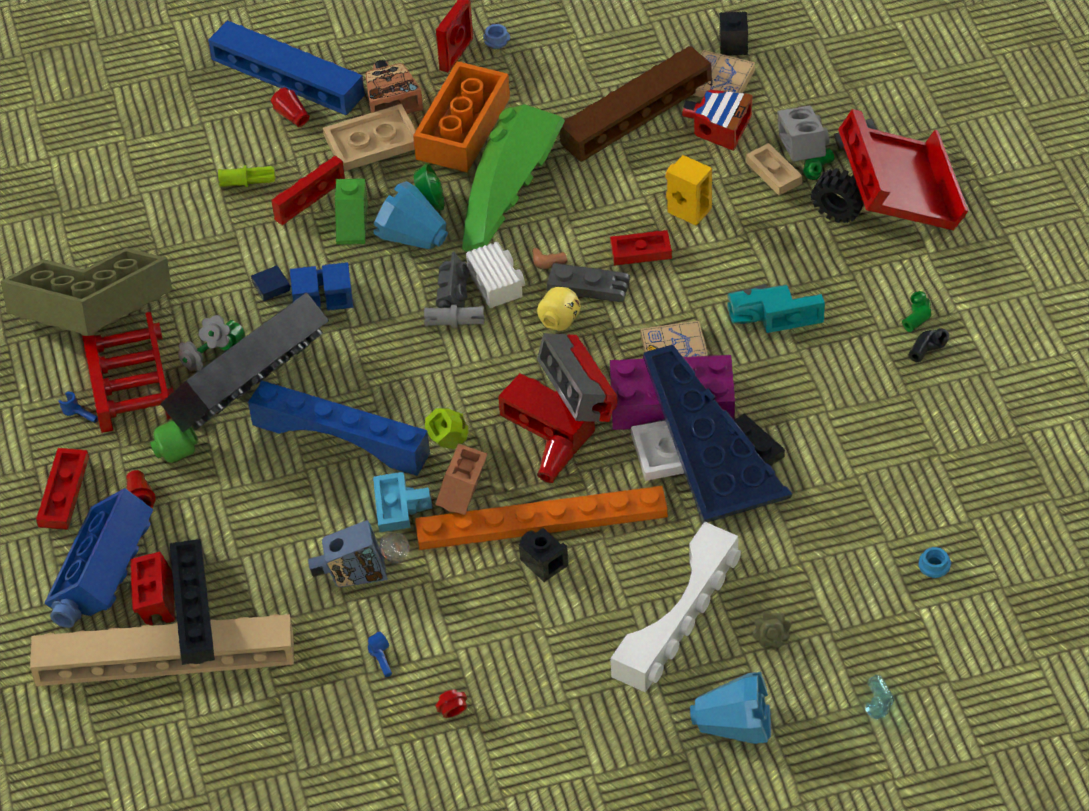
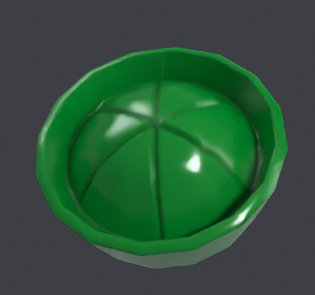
(430, 186)

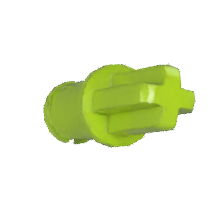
(246, 176)

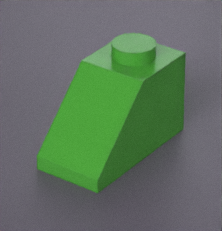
(351, 211)

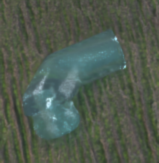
(882, 698)

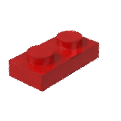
(640, 247)

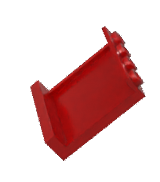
(903, 174)

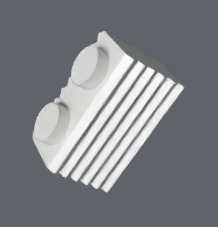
(494, 274)

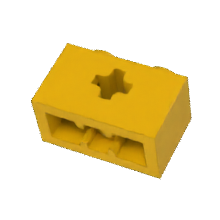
(689, 189)

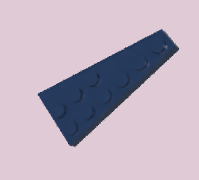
(713, 450)

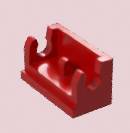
(152, 588)

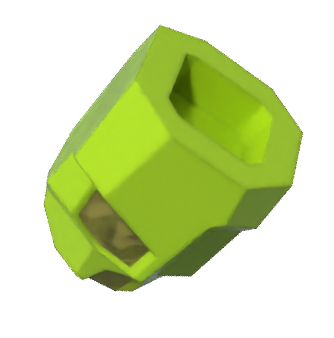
(446, 427)

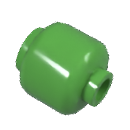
(173, 443)

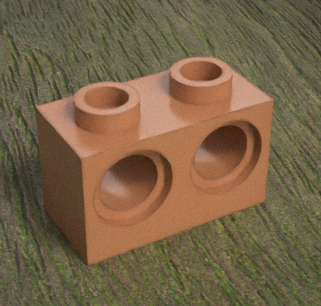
(461, 479)

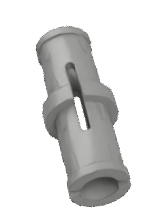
(454, 316)

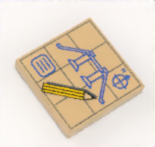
(728, 74)
(685, 337)

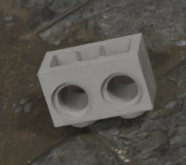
(802, 133)

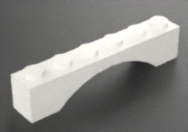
(643, 653)

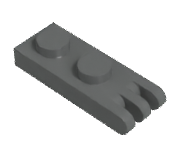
(590, 282)

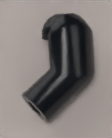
(928, 341)

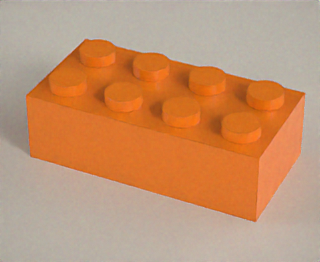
(461, 116)

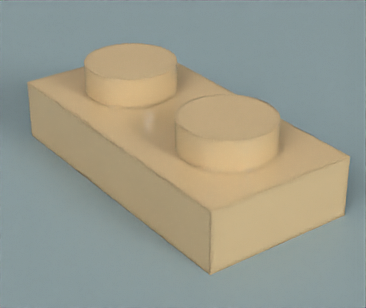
(774, 169)

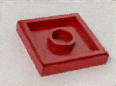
(454, 34)

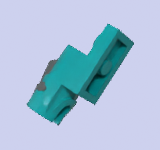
(775, 308)

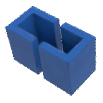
(334, 279)

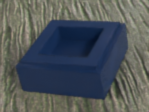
(270, 283)

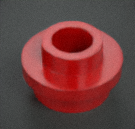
(451, 703)

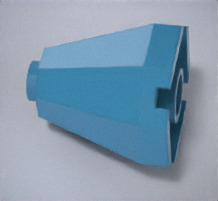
(410, 219)
(735, 710)

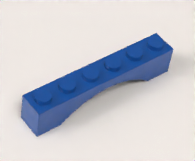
(390, 441)

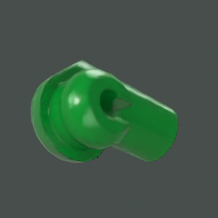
(813, 166)
(920, 311)

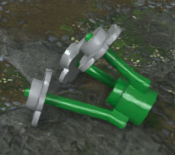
(216, 334)

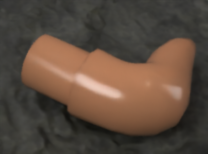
(546, 261)

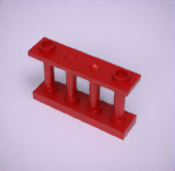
(104, 387)

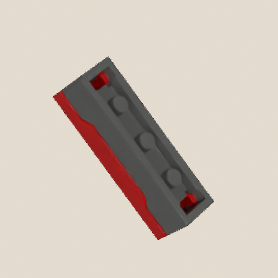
(577, 378)

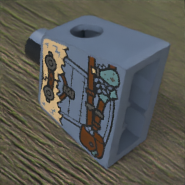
(351, 557)

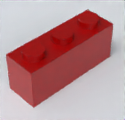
(542, 411)

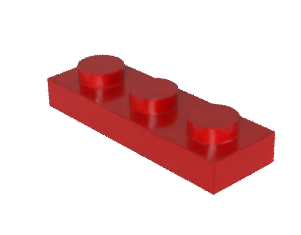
(307, 190)
(62, 488)

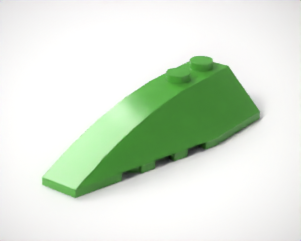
(514, 149)

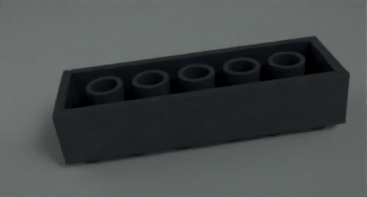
(245, 364)

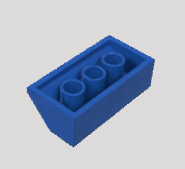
(102, 553)

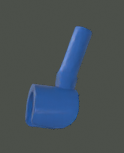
(72, 407)
(376, 645)

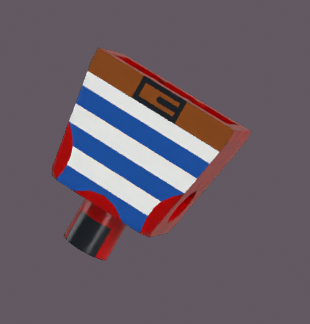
(720, 116)

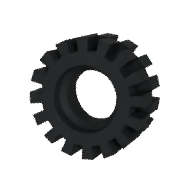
(833, 205)

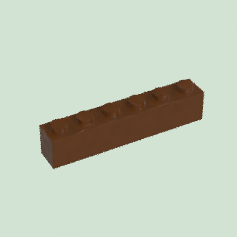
(635, 103)

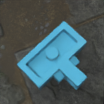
(397, 501)

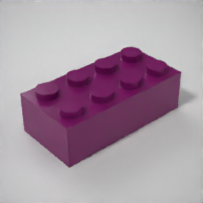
(637, 396)

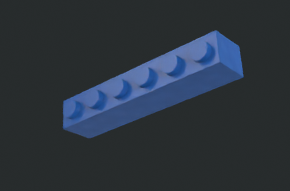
(286, 67)

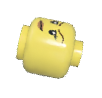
(558, 308)

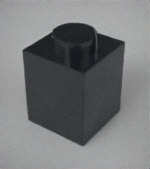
(733, 33)

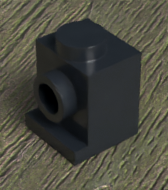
(543, 554)

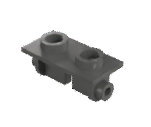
(452, 283)

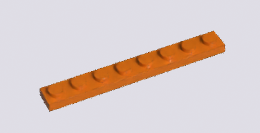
(551, 515)

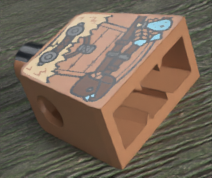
(391, 87)

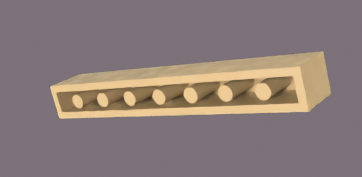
(156, 651)

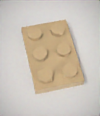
(371, 137)

